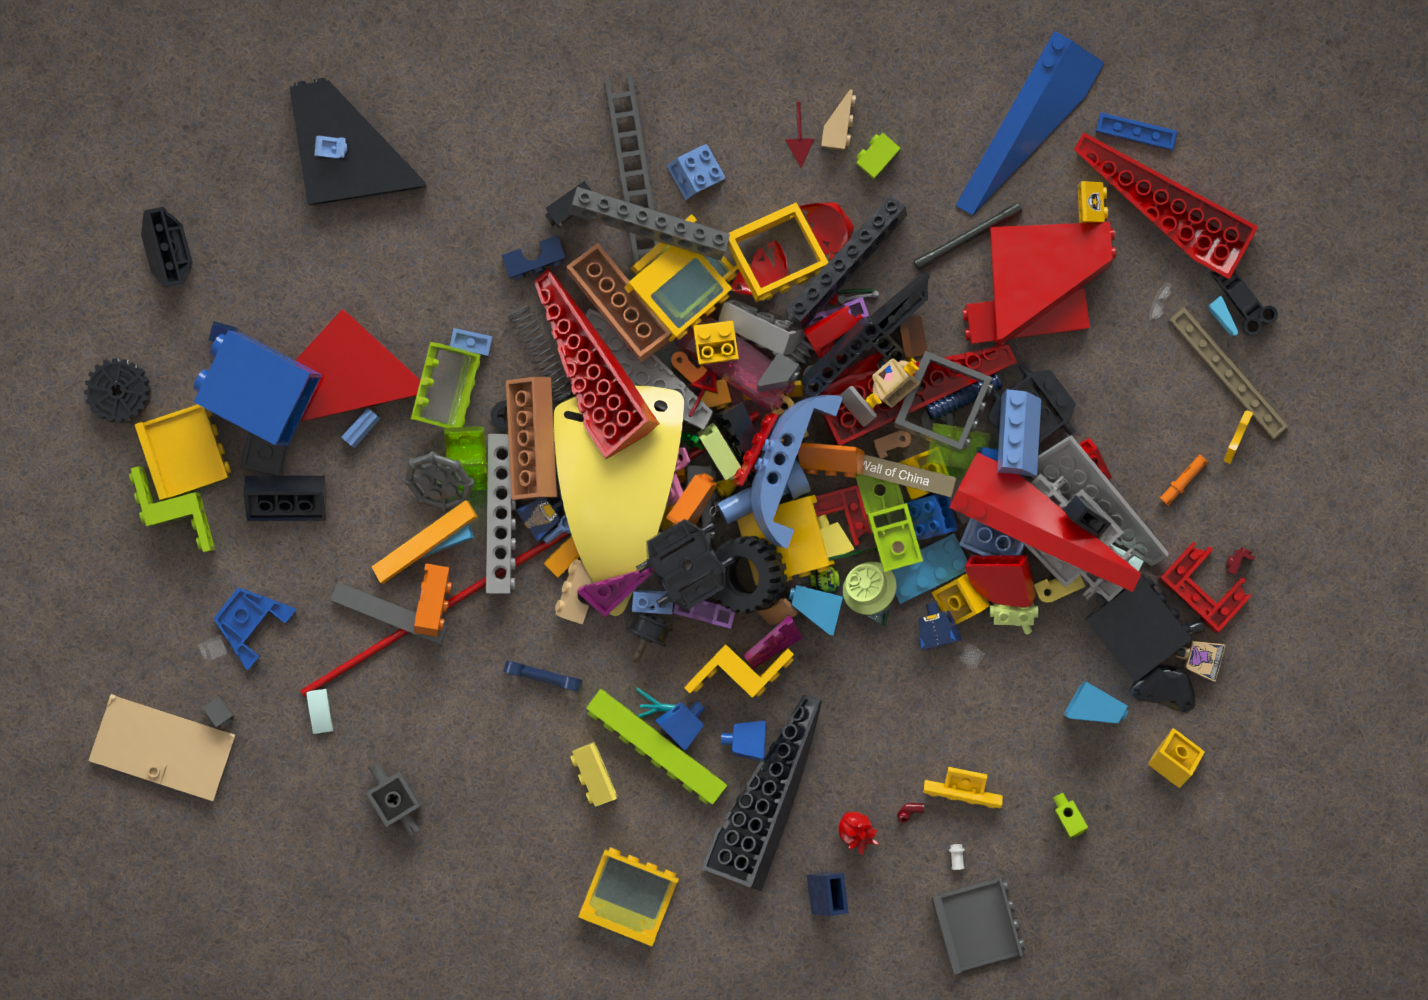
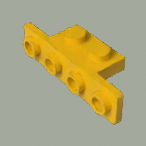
(964, 786)

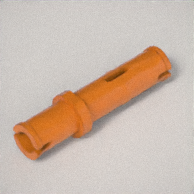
(1183, 480)

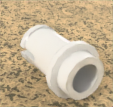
(957, 856)

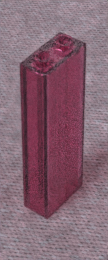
(741, 373)

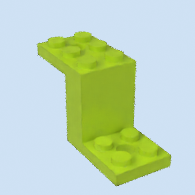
(172, 509)
(889, 523)

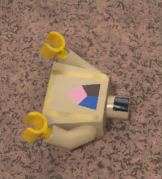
(892, 382)

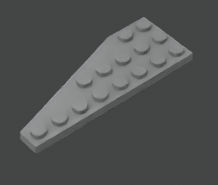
(650, 372)

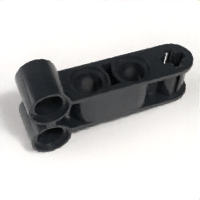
(1245, 301)

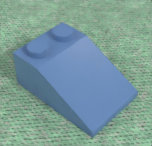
(989, 541)

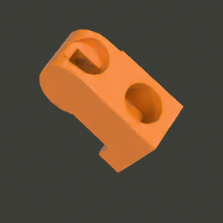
(686, 368)

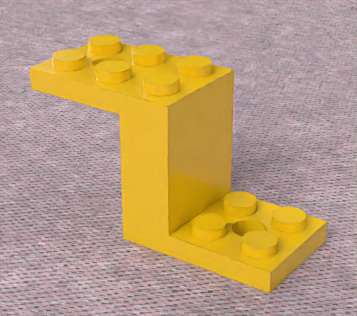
(740, 671)

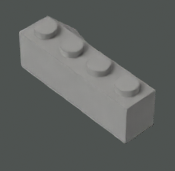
(762, 327)

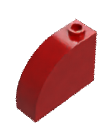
(1002, 579)

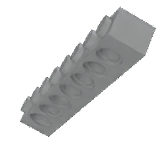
(493, 585)

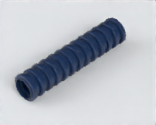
(959, 399)

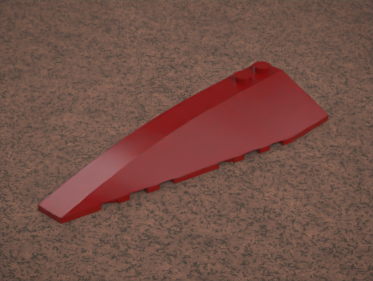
(1028, 515)

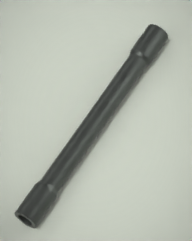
(1005, 215)

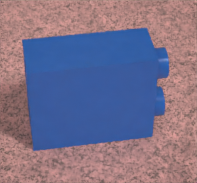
(256, 387)

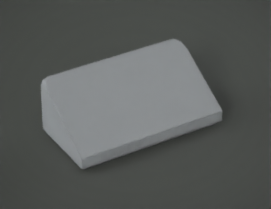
(858, 406)

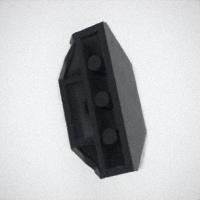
(165, 247)

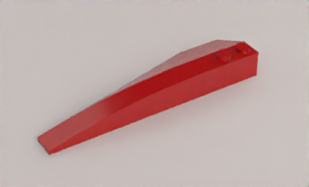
(1190, 220)
(935, 385)
(605, 394)

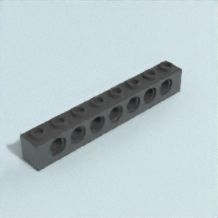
(649, 223)

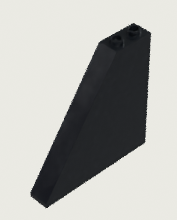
(370, 161)

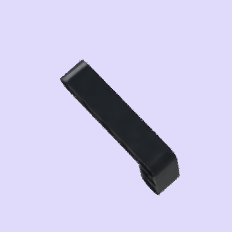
(850, 353)

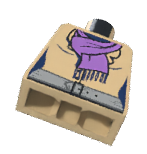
(1202, 658)

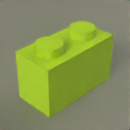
(877, 156)

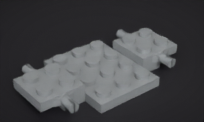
(1064, 571)

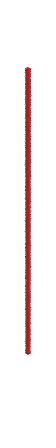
(457, 598)

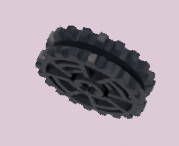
(133, 389)

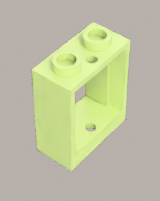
(719, 451)

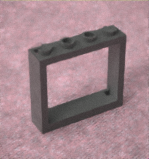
(971, 424)

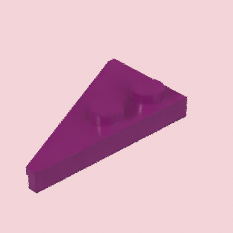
(611, 592)

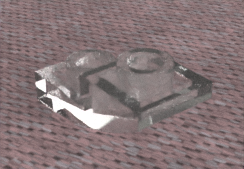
(1155, 309)

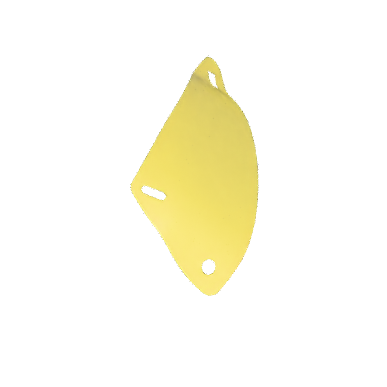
(620, 499)

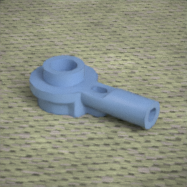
(563, 527)

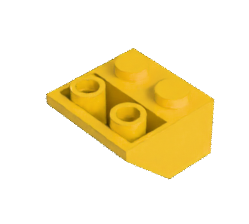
(715, 342)

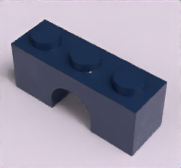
(551, 254)

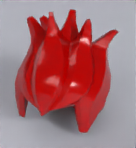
(856, 831)

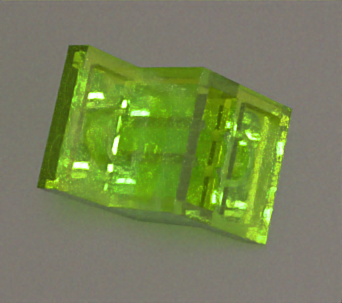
(470, 448)
(949, 458)

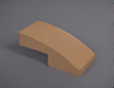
(778, 612)

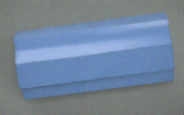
(360, 427)

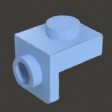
(330, 147)

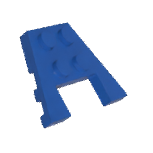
(242, 616)

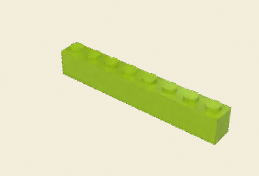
(656, 746)

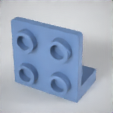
(695, 171)

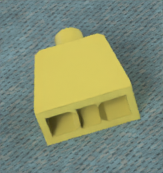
(834, 537)

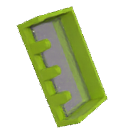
(445, 386)

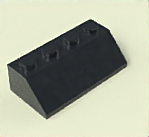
(285, 498)

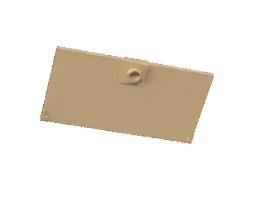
(162, 748)

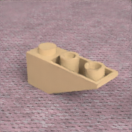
(836, 128)

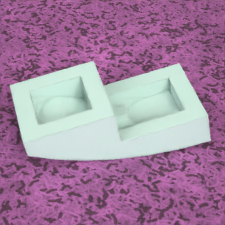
(319, 711)

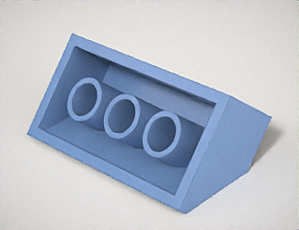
(1019, 433)

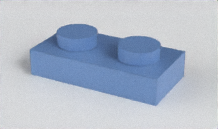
(471, 341)

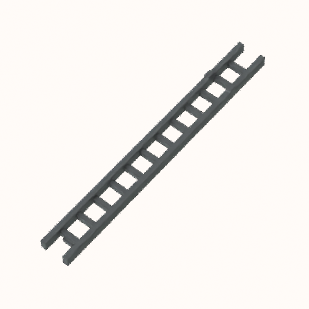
(636, 253)

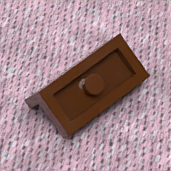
(913, 337)

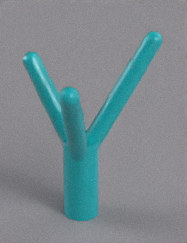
(655, 708)

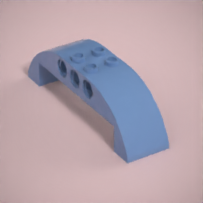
(767, 494)

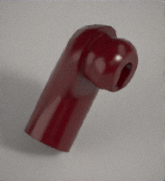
(908, 809)

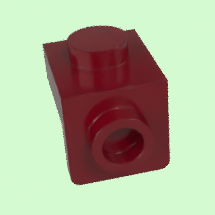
(1233, 562)

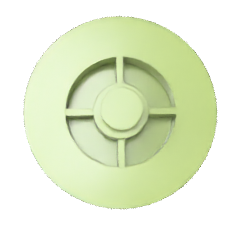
(869, 588)

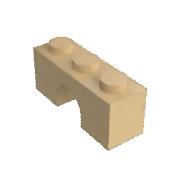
(569, 605)

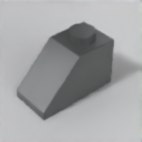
(779, 374)

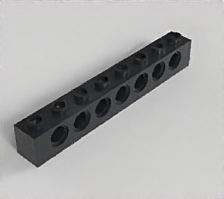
(846, 262)

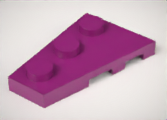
(773, 643)

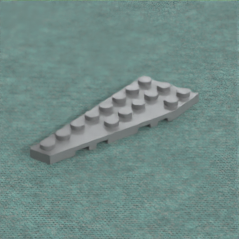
(1081, 472)

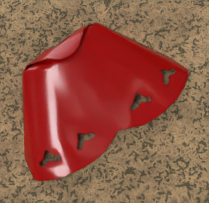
(830, 225)
(764, 270)

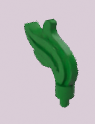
(691, 441)

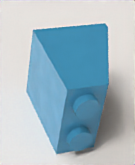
(817, 606)
(1095, 705)

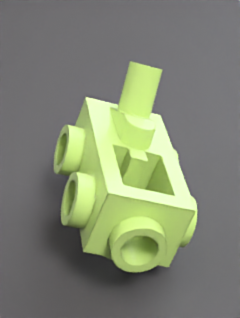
(1014, 616)

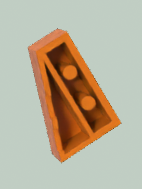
(432, 600)

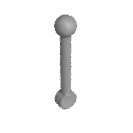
(842, 299)

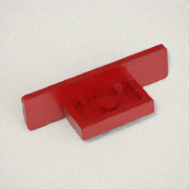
(751, 456)

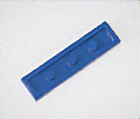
(1136, 131)

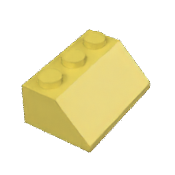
(593, 774)

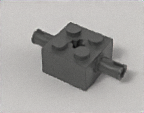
(398, 786)

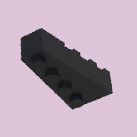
(737, 430)

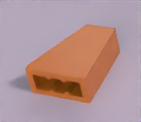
(693, 500)

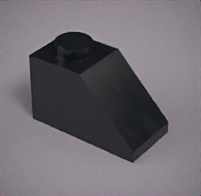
(1086, 516)

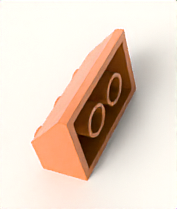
(831, 459)

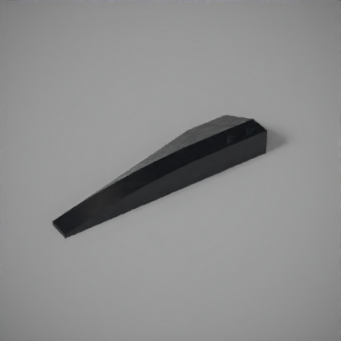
(756, 823)

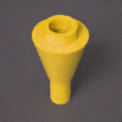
(725, 487)

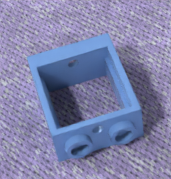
(646, 598)

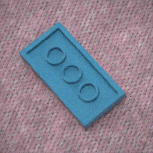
(940, 563)

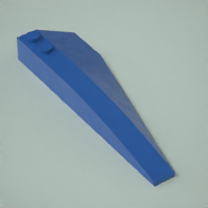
(1047, 97)

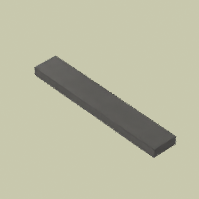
(380, 610)

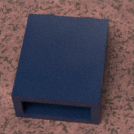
(827, 893)

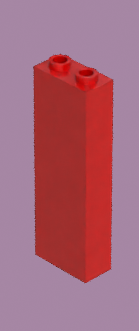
(1065, 317)

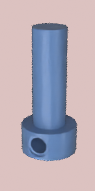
(740, 503)

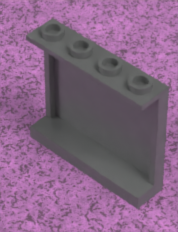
(978, 925)

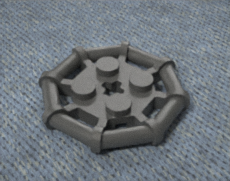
(436, 489)

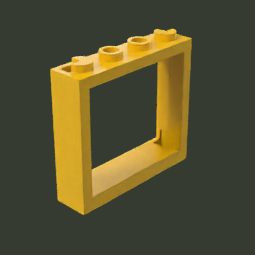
(762, 225)

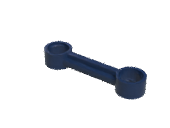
(542, 675)

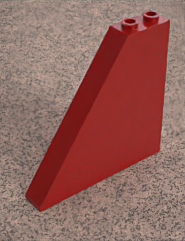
(1042, 267)
(353, 370)

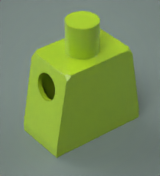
(1073, 825)

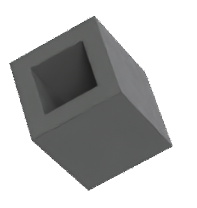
(219, 712)

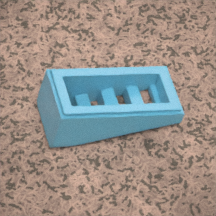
(1221, 313)

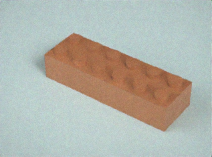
(624, 311)
(531, 438)

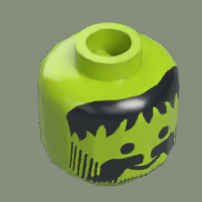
(826, 580)

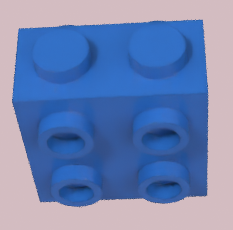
(932, 516)

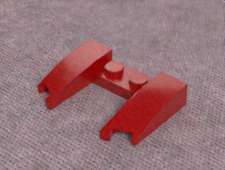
(831, 327)
(849, 500)
(1213, 614)

